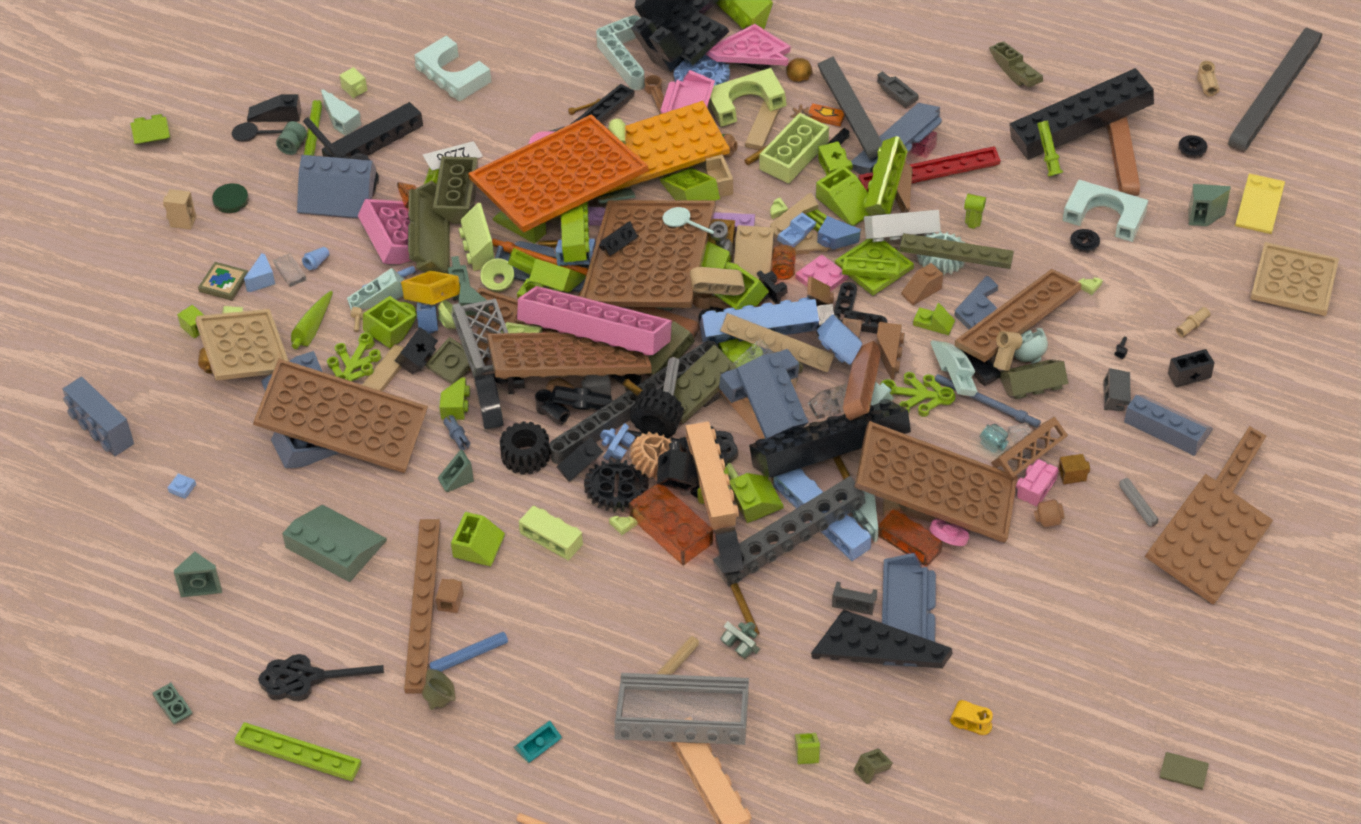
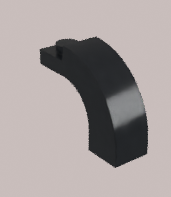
(488, 401)
(729, 551)

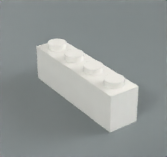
(896, 224)

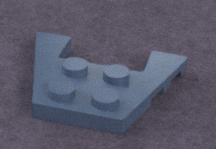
(977, 305)

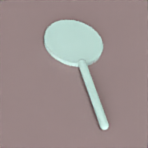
(680, 216)

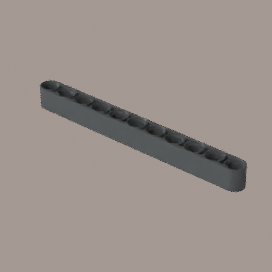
(1275, 89)
(618, 411)

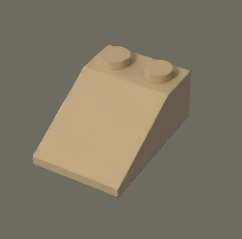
(754, 248)

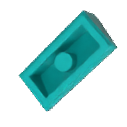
(538, 741)

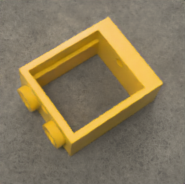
(428, 287)

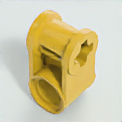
(971, 716)

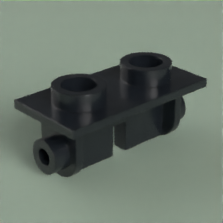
(618, 239)

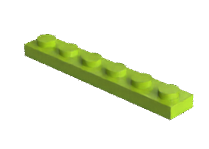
(298, 751)

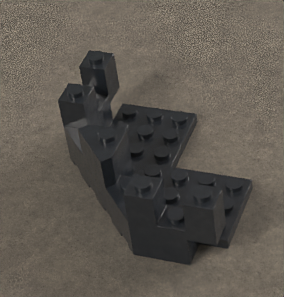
(676, 30)

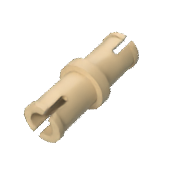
(1193, 322)

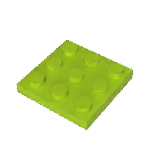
(876, 250)

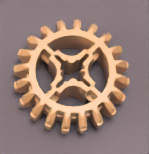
(646, 451)

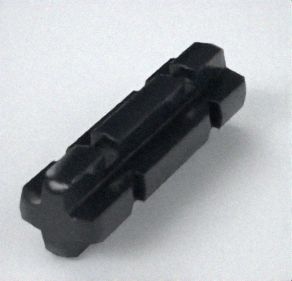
(840, 137)

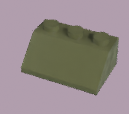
(1034, 378)

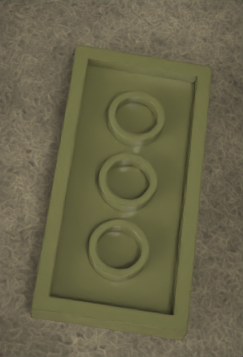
(701, 381)

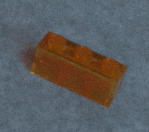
(909, 537)

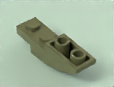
(1014, 66)

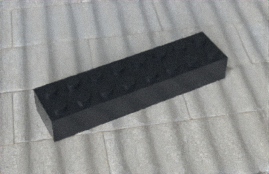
(1084, 112)
(823, 439)

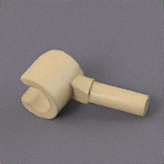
(357, 314)

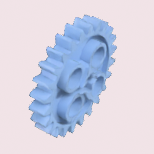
(705, 66)

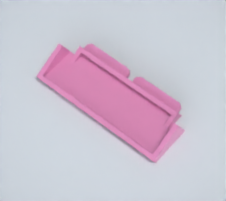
(690, 91)

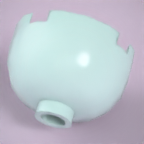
(1032, 347)

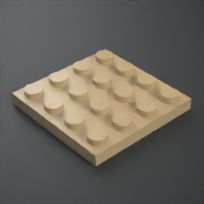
(1295, 278)
(241, 343)

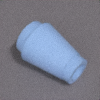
(314, 258)

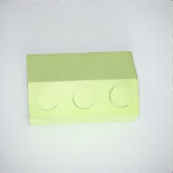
(476, 238)

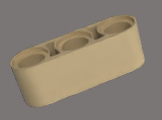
(717, 281)

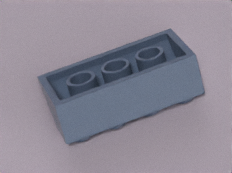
(772, 395)
(1167, 424)

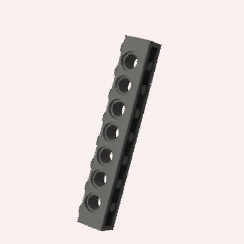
(795, 522)

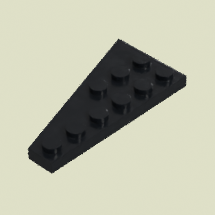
(875, 642)

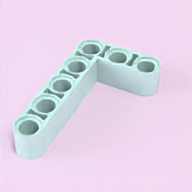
(610, 43)

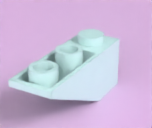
(342, 116)
(377, 290)
(867, 515)

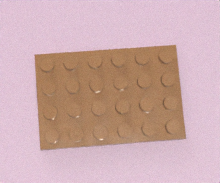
(1209, 539)

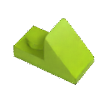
(936, 320)

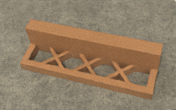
(1024, 444)

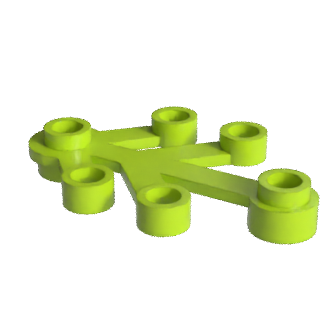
(366, 342)
(940, 395)

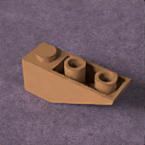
(888, 340)

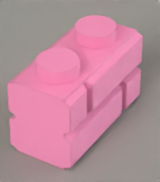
(1037, 482)

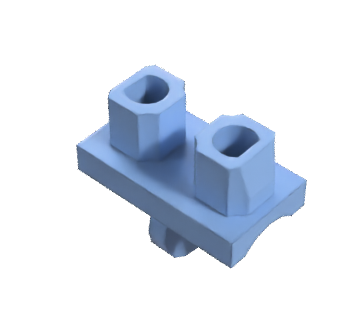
(614, 449)

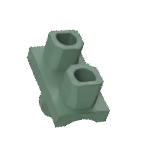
(747, 645)

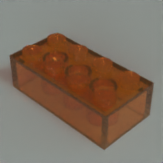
(671, 523)

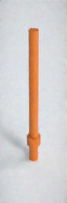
(508, 247)

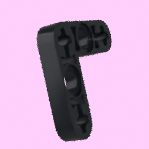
(850, 314)

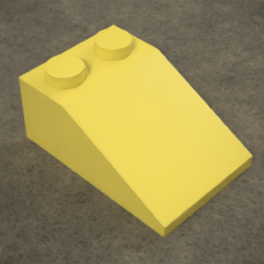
(1260, 203)

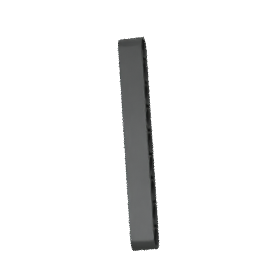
(851, 107)

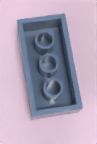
(97, 416)

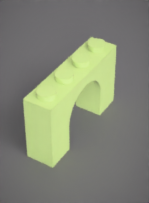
(760, 83)

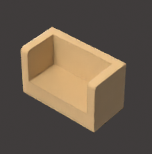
(718, 169)

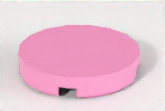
(949, 533)

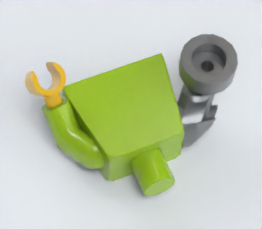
(720, 254)

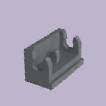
(1116, 389)
(854, 600)

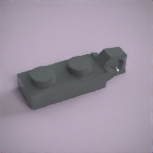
(897, 89)

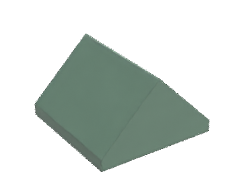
(197, 577)

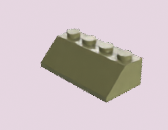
(454, 188)

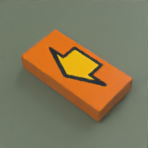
(826, 114)

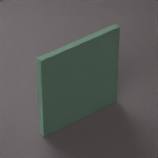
(617, 195)

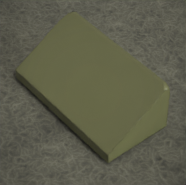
(1184, 770)

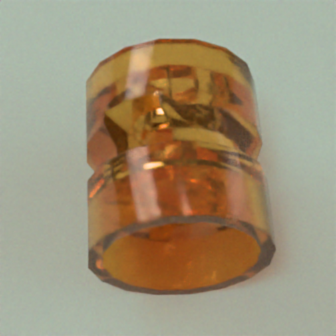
(783, 261)

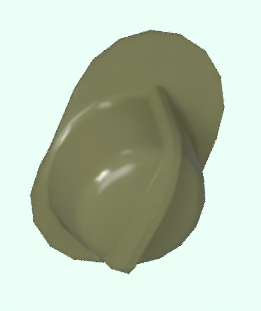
(438, 689)

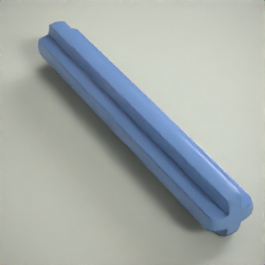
(469, 652)

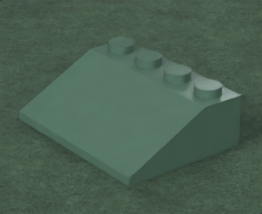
(332, 541)

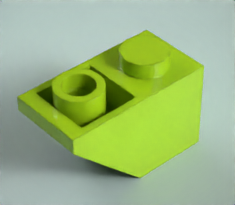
(454, 400)

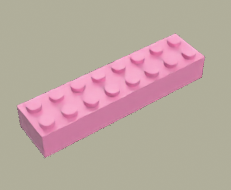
(594, 320)

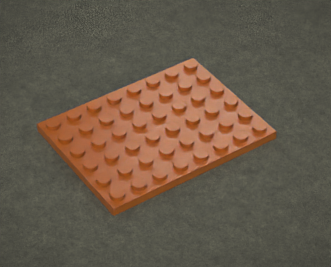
(558, 173)

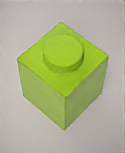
(187, 320)

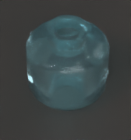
(994, 438)

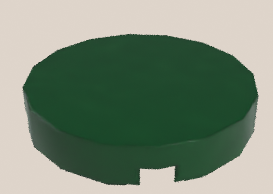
(230, 198)

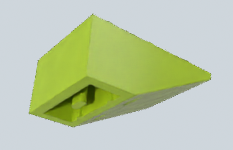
(843, 195)

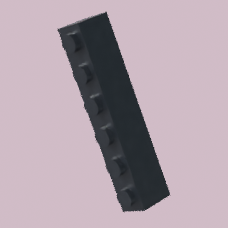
(379, 132)

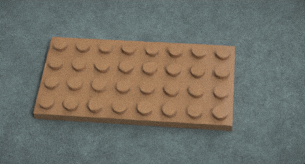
(560, 355)
(340, 415)
(936, 482)

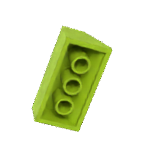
(747, 11)
(886, 177)

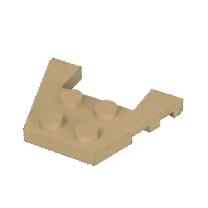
(809, 243)

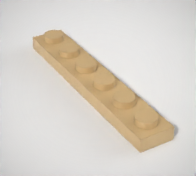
(777, 342)

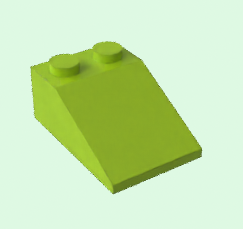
(691, 185)
(555, 276)

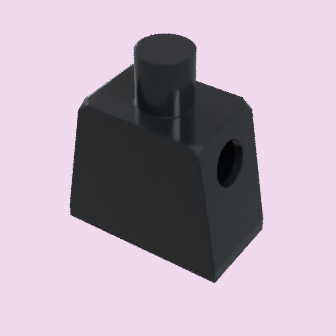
(677, 469)

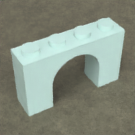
(457, 84)
(1089, 195)

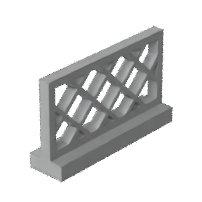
(468, 337)

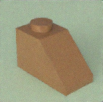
(923, 284)

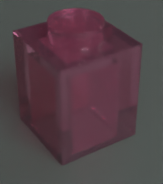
(926, 146)

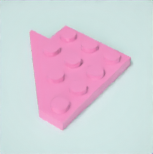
(751, 46)

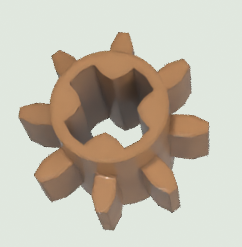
(803, 111)

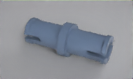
(456, 432)

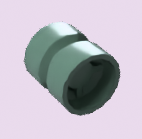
(291, 138)

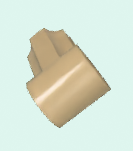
(1207, 78)
(1007, 344)

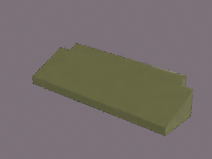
(427, 231)

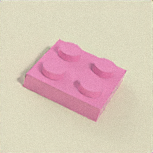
(822, 270)

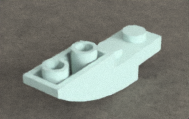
(957, 364)

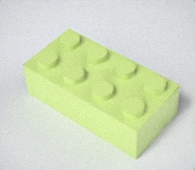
(793, 148)

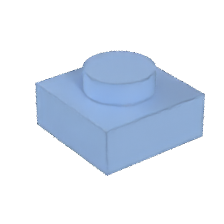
(181, 486)

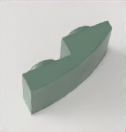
(172, 703)

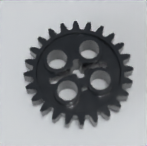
(601, 480)

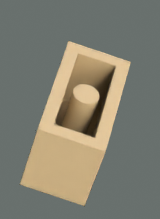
(179, 209)

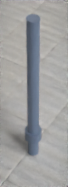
(1020, 415)

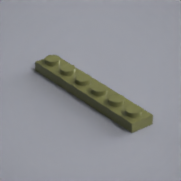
(956, 251)

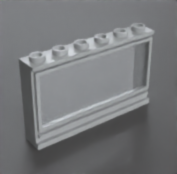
(682, 708)

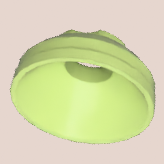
(493, 268)
(444, 313)

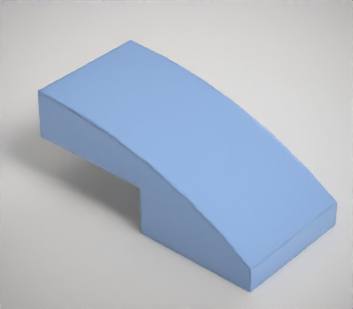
(797, 231)

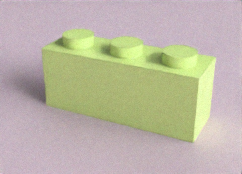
(551, 532)

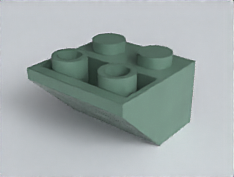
(1207, 204)

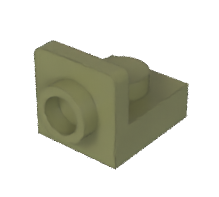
(871, 764)

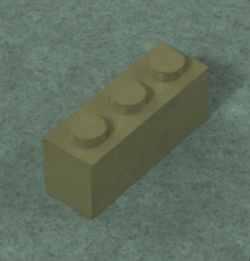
(680, 342)

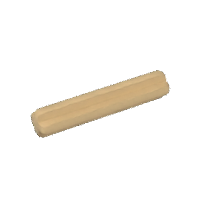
(679, 656)

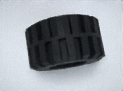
(657, 412)
(525, 436)

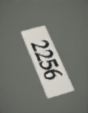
(463, 150)

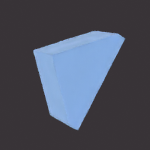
(259, 275)

